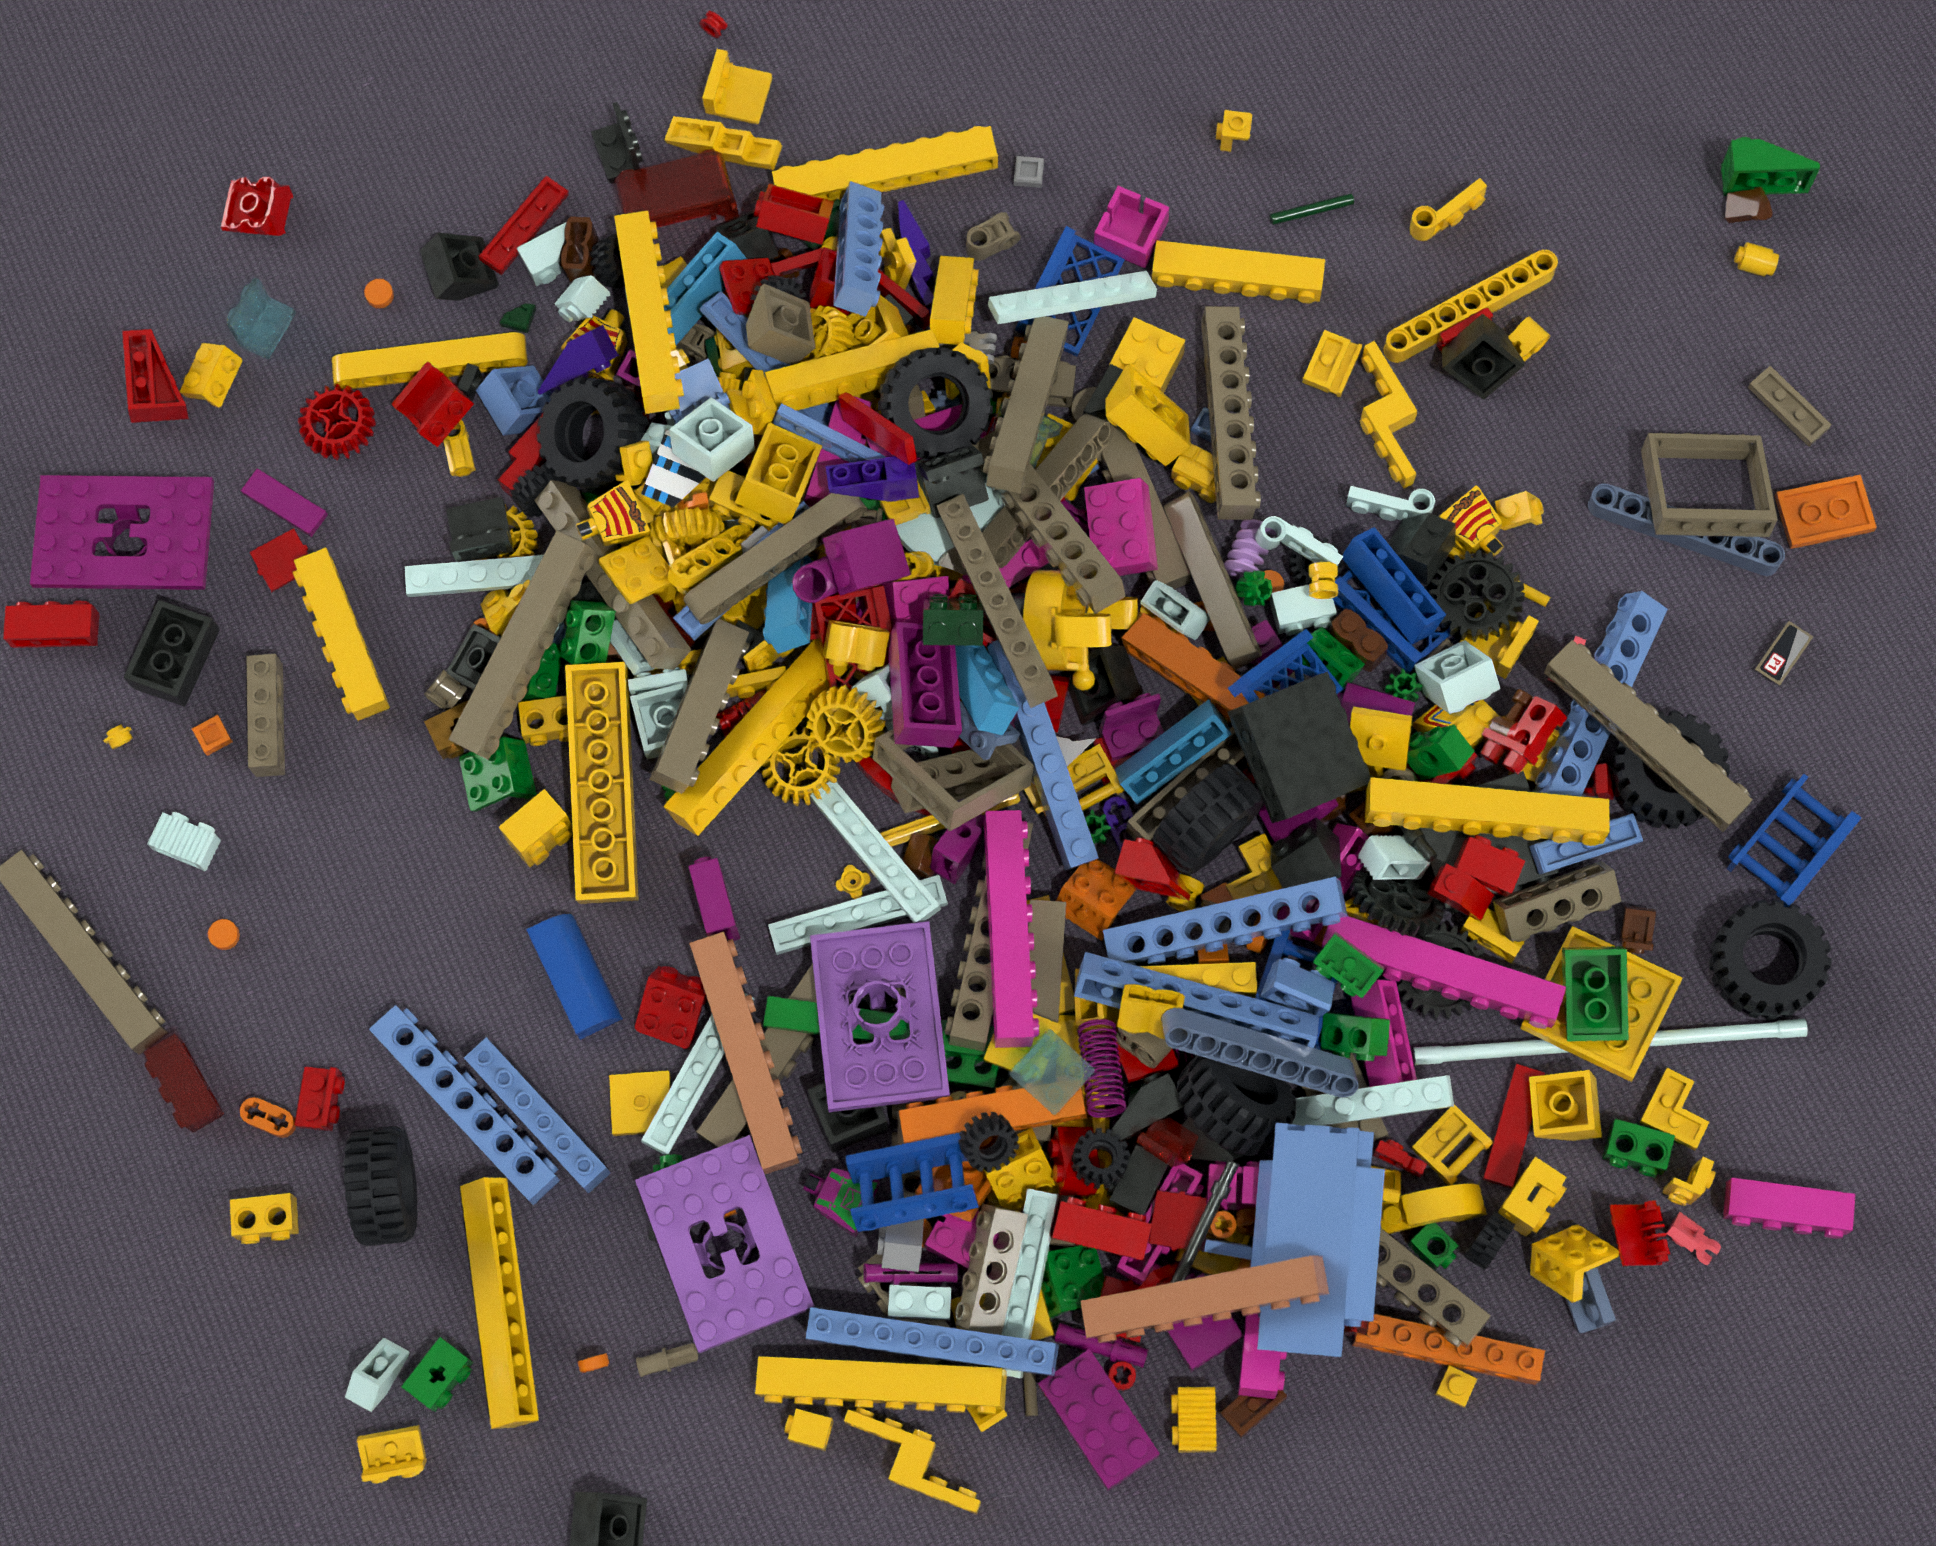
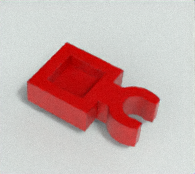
(1393, 1154)
(1159, 1276)

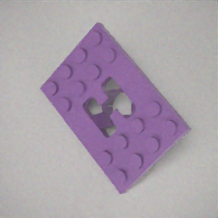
(873, 964)
(745, 1294)

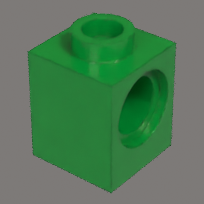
(1434, 1232)

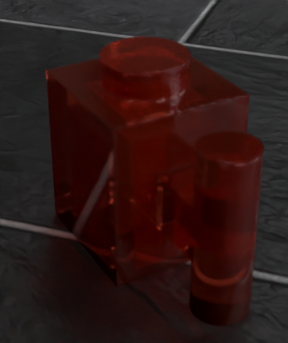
(1169, 1142)

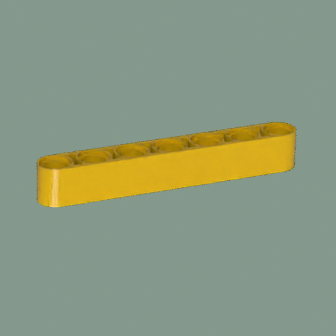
(1477, 295)
(450, 356)

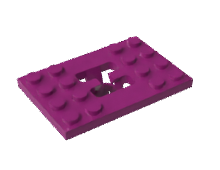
(173, 537)

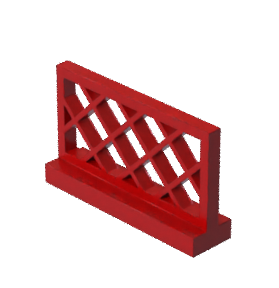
(878, 617)

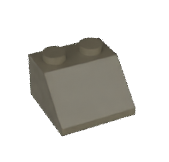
(780, 326)

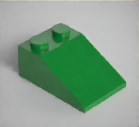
(1764, 165)
(1595, 993)

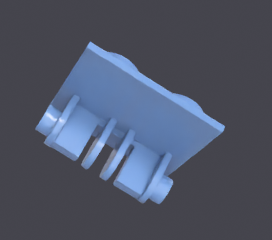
(698, 386)

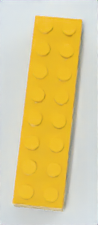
(601, 783)

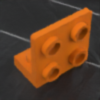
(1094, 897)

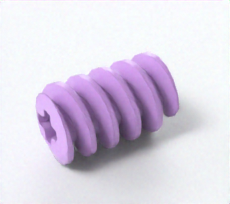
(1246, 550)

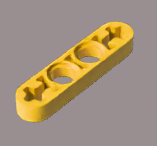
(708, 553)

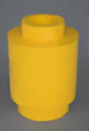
(1756, 259)

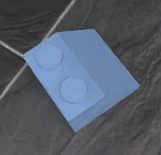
(513, 398)
(1298, 988)

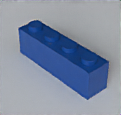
(1393, 585)

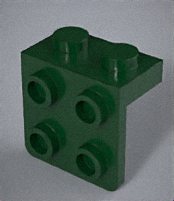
(953, 620)

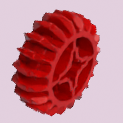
(340, 402)

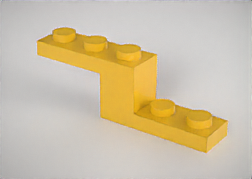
(1388, 415)
(745, 684)
(912, 1460)

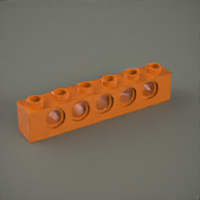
(1429, 1345)

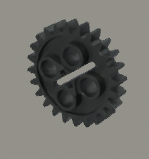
(1496, 580)
(1397, 903)
(1432, 999)

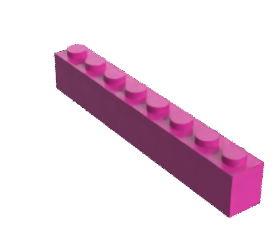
(1009, 929)
(1454, 973)

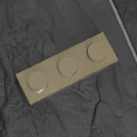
(1789, 406)

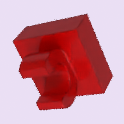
(1602, 783)

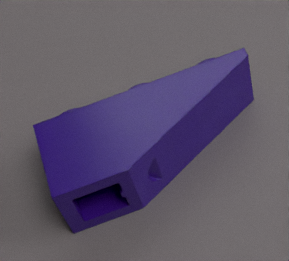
(579, 356)
(874, 479)

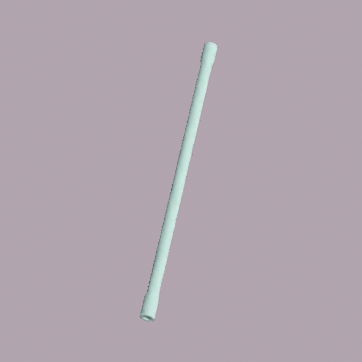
(1779, 1029)

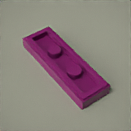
(284, 502)

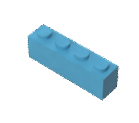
(699, 284)
(785, 613)
(984, 690)
(1173, 751)

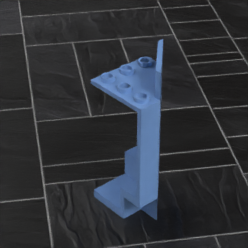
(1323, 1203)

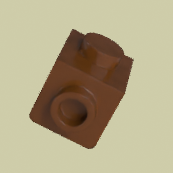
(1638, 929)

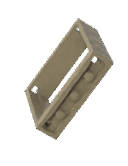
(1709, 521)
(936, 798)

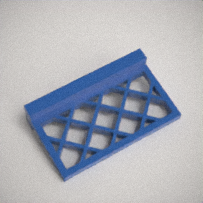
(1056, 266)
(1399, 648)
(1285, 657)

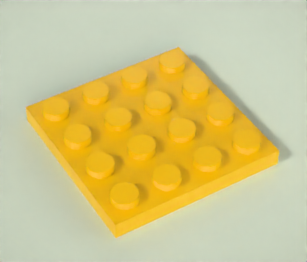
(1649, 998)

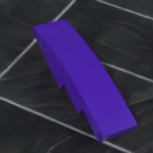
(922, 275)

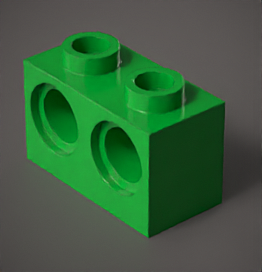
(594, 634)
(1335, 657)
(1355, 1034)
(968, 1078)
(1638, 1139)

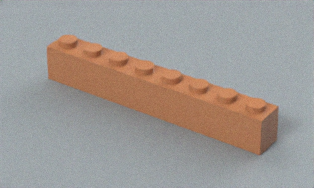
(744, 1052)
(1205, 1297)

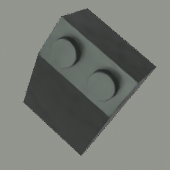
(1151, 1104)

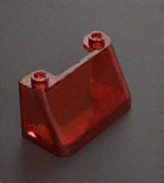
(679, 190)

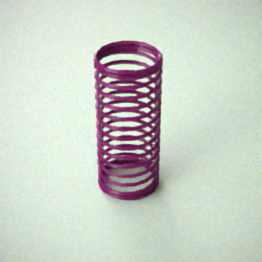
(810, 583)
(1103, 1100)

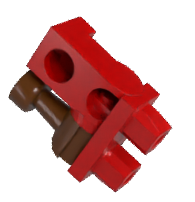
(1521, 737)

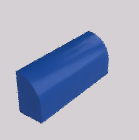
(574, 974)

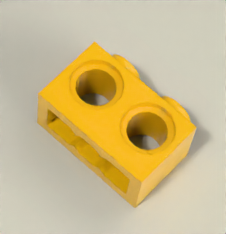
(548, 710)
(264, 1210)

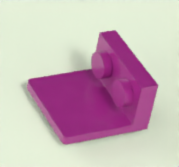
(1130, 726)

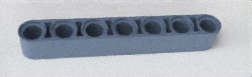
(1643, 523)
(1259, 1052)

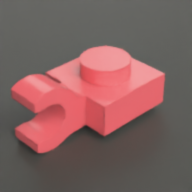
(1690, 1235)

